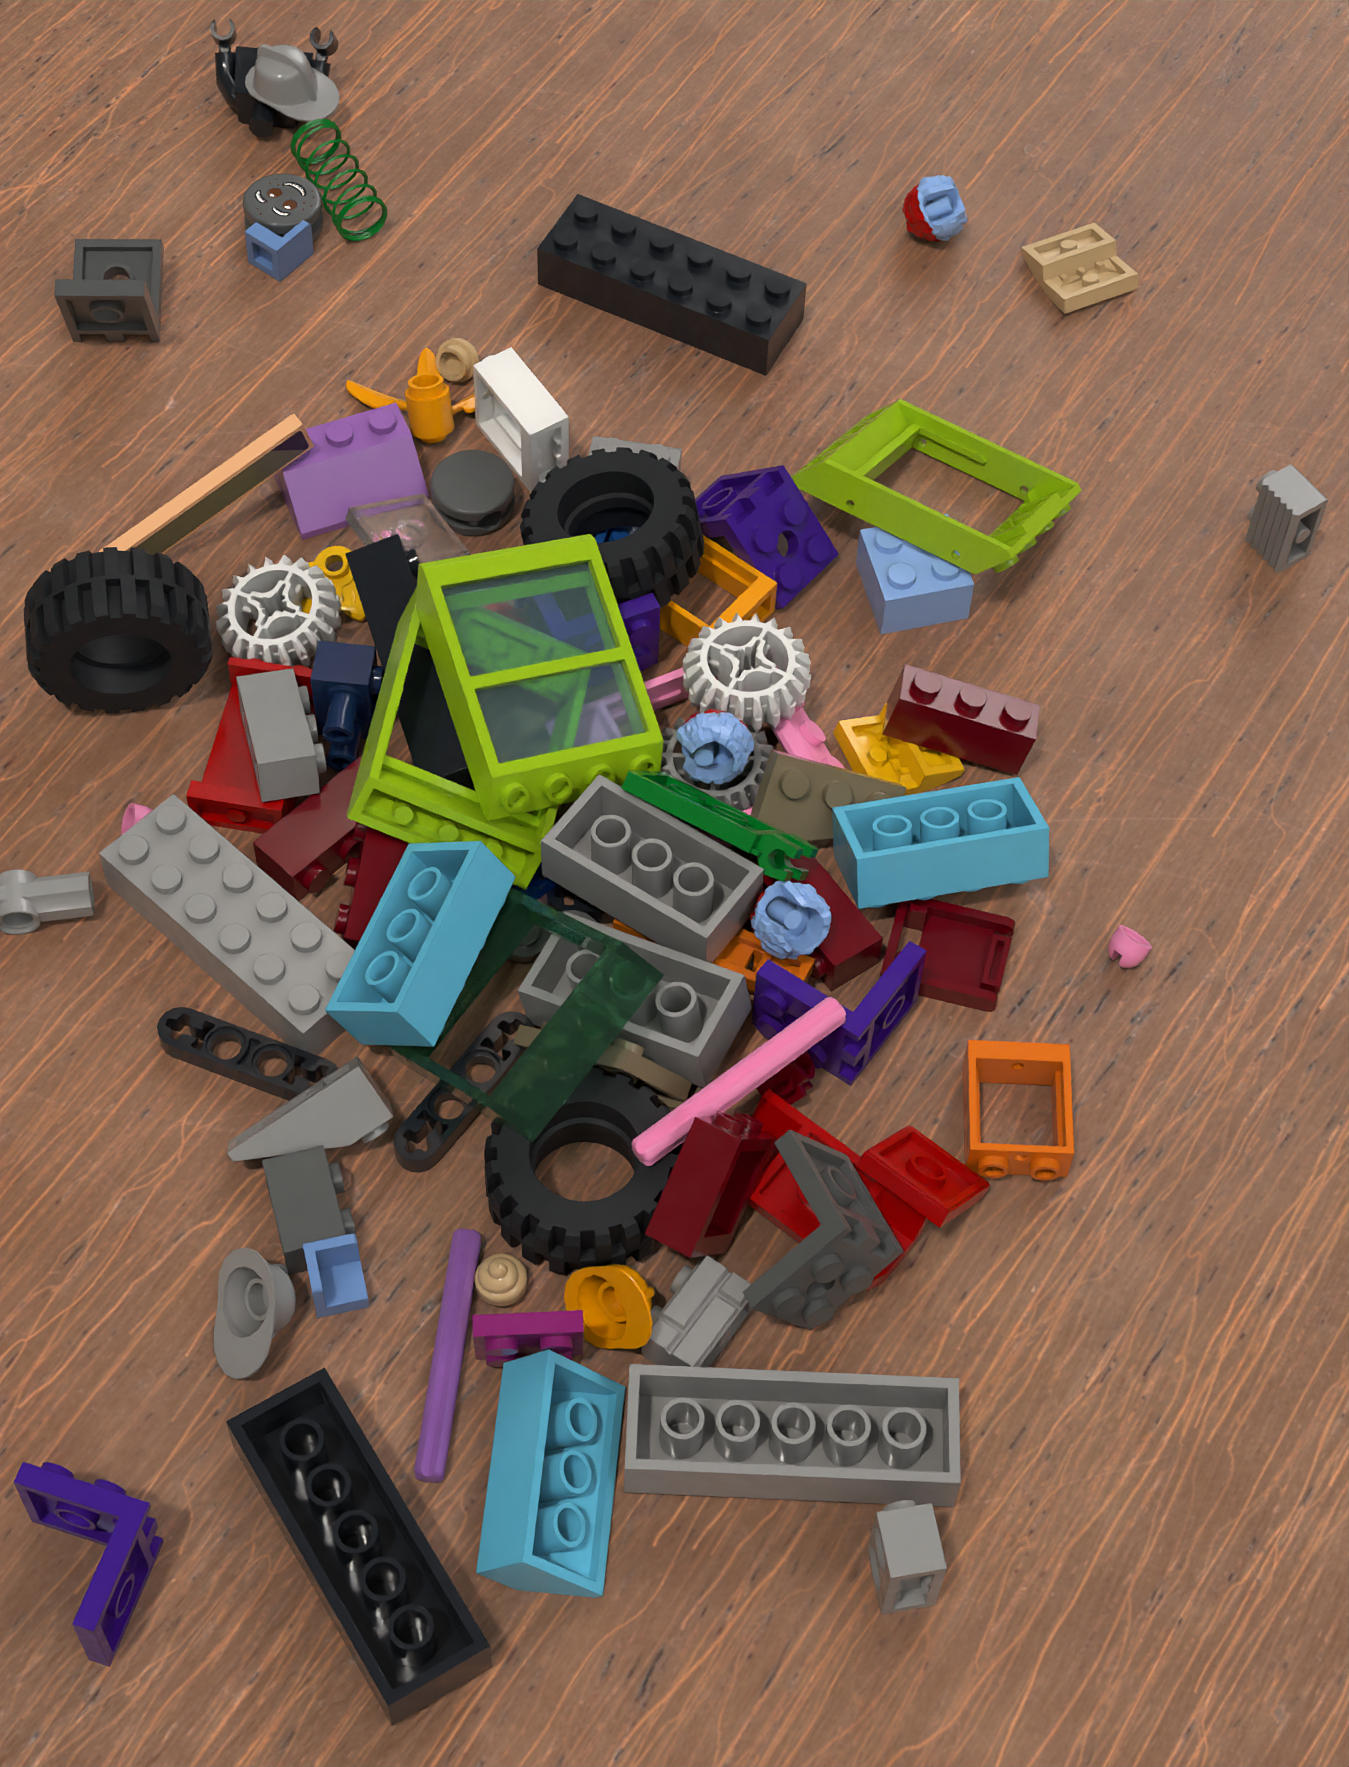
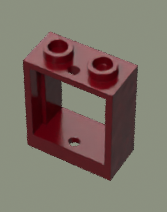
(711, 1184)

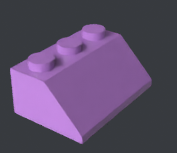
(351, 465)

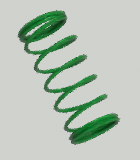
(325, 123)

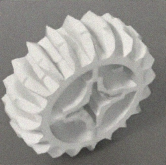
(274, 600)
(735, 651)

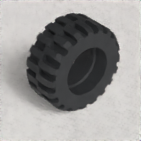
(618, 492)
(117, 630)
(570, 1230)

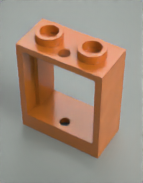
(1027, 1065)

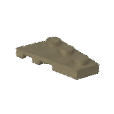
(801, 793)
(626, 1059)

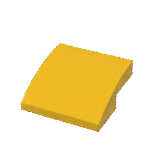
(891, 758)

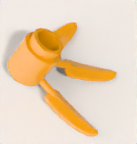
(426, 401)

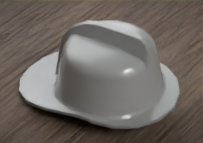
(290, 84)
(252, 1307)

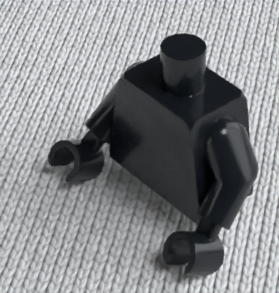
(232, 73)

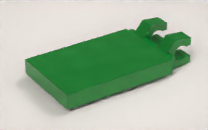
(724, 821)

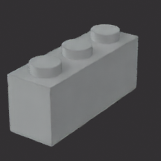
(280, 734)

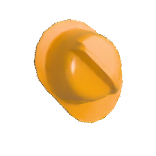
(613, 1304)

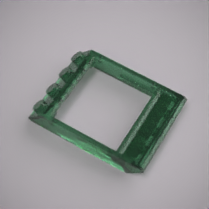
(571, 1038)

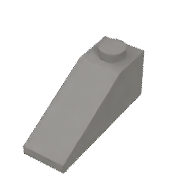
(329, 1113)

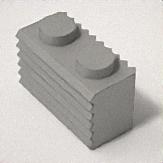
(1285, 517)

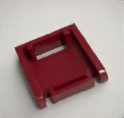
(963, 949)

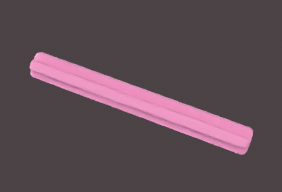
(739, 1079)

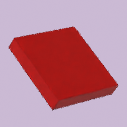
(923, 1175)

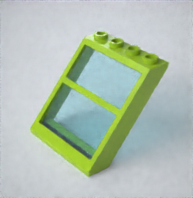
(537, 673)

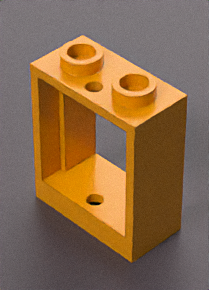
(752, 588)

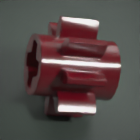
(792, 1080)

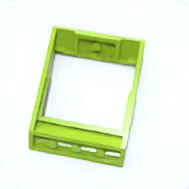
(879, 439)
(424, 805)

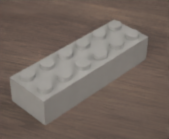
(231, 921)
(792, 1435)

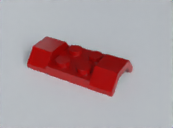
(783, 1202)

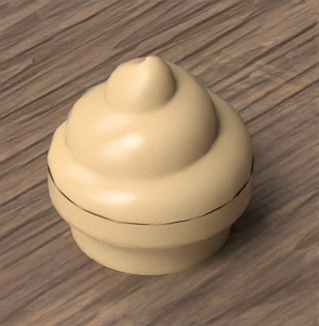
(456, 359)
(501, 1279)

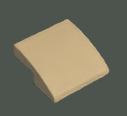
(1079, 268)

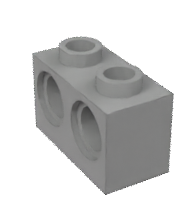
(906, 1557)

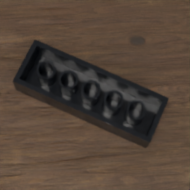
(671, 284)
(385, 582)
(359, 1546)

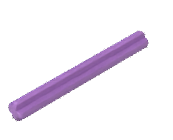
(447, 1356)

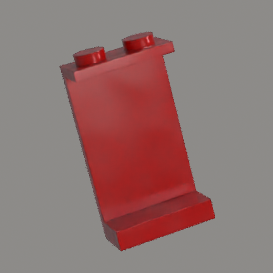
(229, 785)

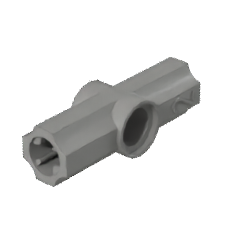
(34, 899)

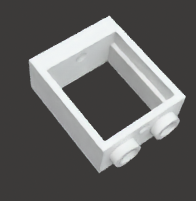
(520, 417)

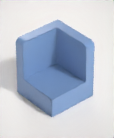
(278, 254)
(336, 1275)

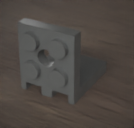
(113, 307)
(839, 1254)

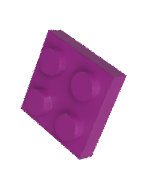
(517, 1335)

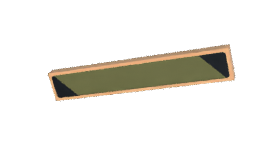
(218, 489)

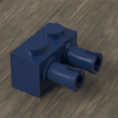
(344, 697)

